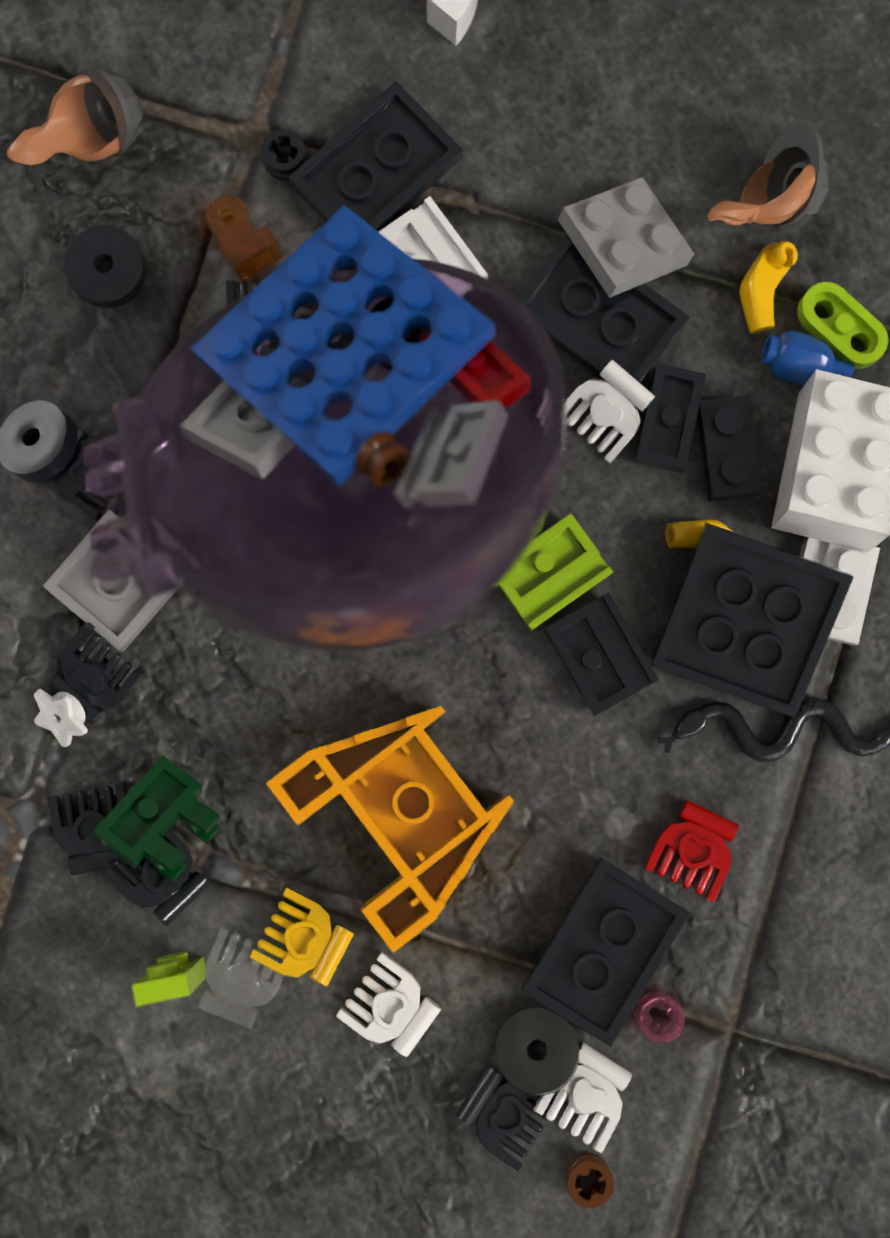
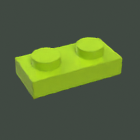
(169, 978)

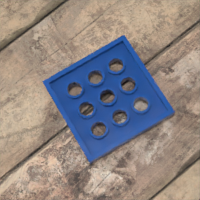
(340, 375)

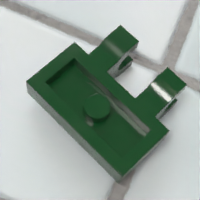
(149, 810)

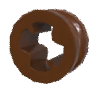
(382, 459)
(596, 1194)

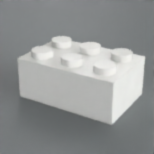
(838, 463)

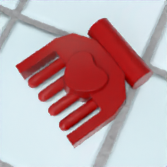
(698, 846)

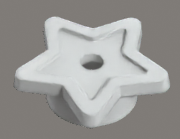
(60, 715)

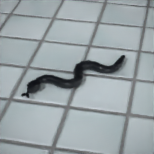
(696, 720)

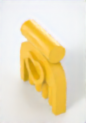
(308, 942)

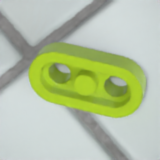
(845, 321)

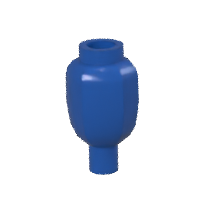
(798, 355)

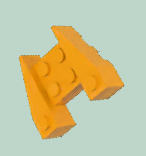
(408, 805)

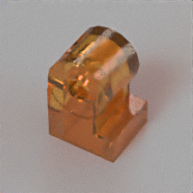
(236, 237)

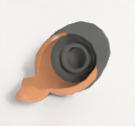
(87, 119)
(786, 186)

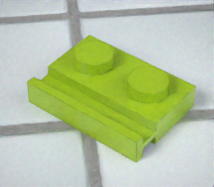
(554, 572)

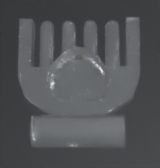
(237, 984)

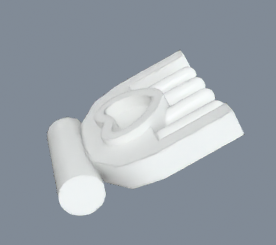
(611, 404)
(395, 1011)
(589, 1092)

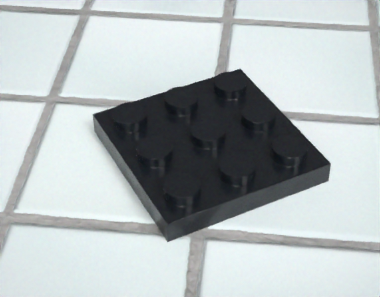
(751, 619)

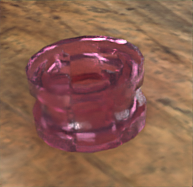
(675, 1014)

